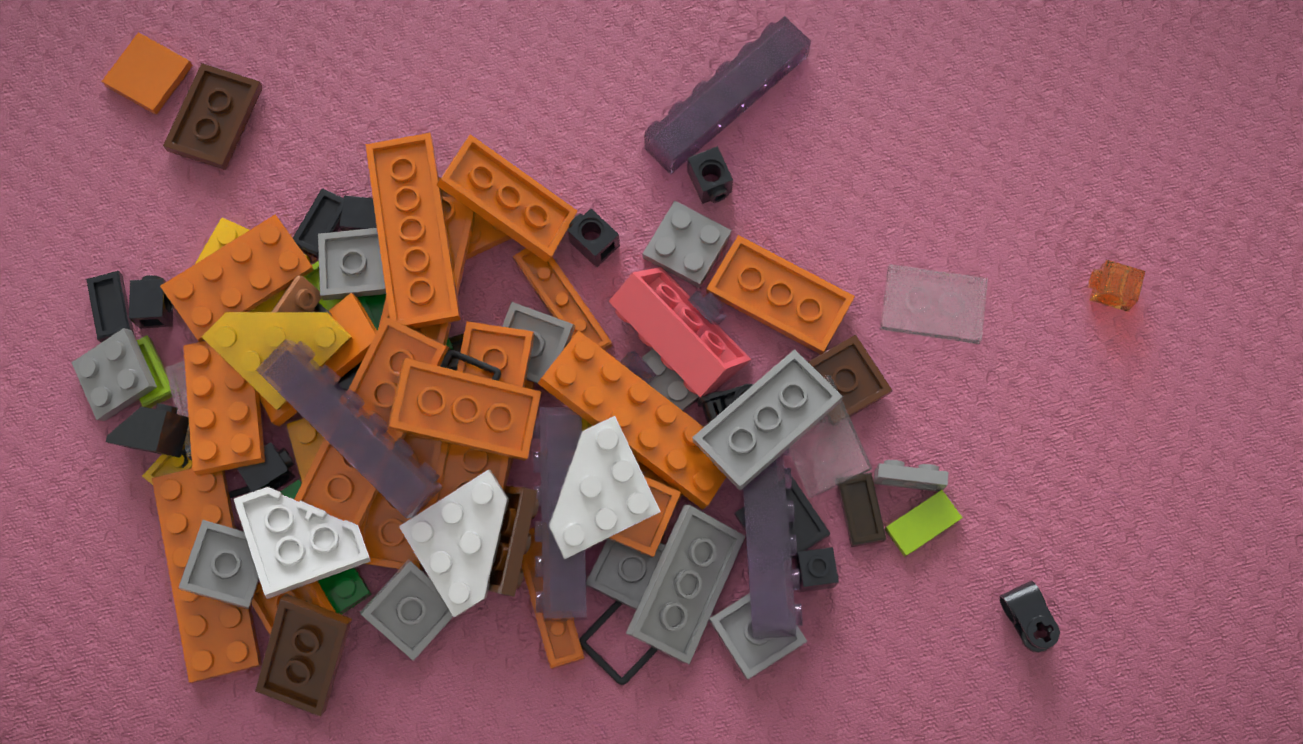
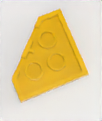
(250, 338)

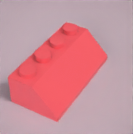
(678, 331)

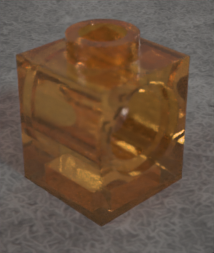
(1116, 285)

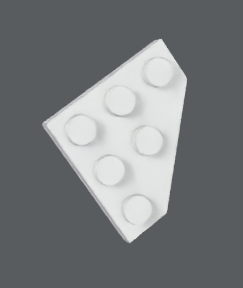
(601, 491)
(460, 540)
(296, 541)

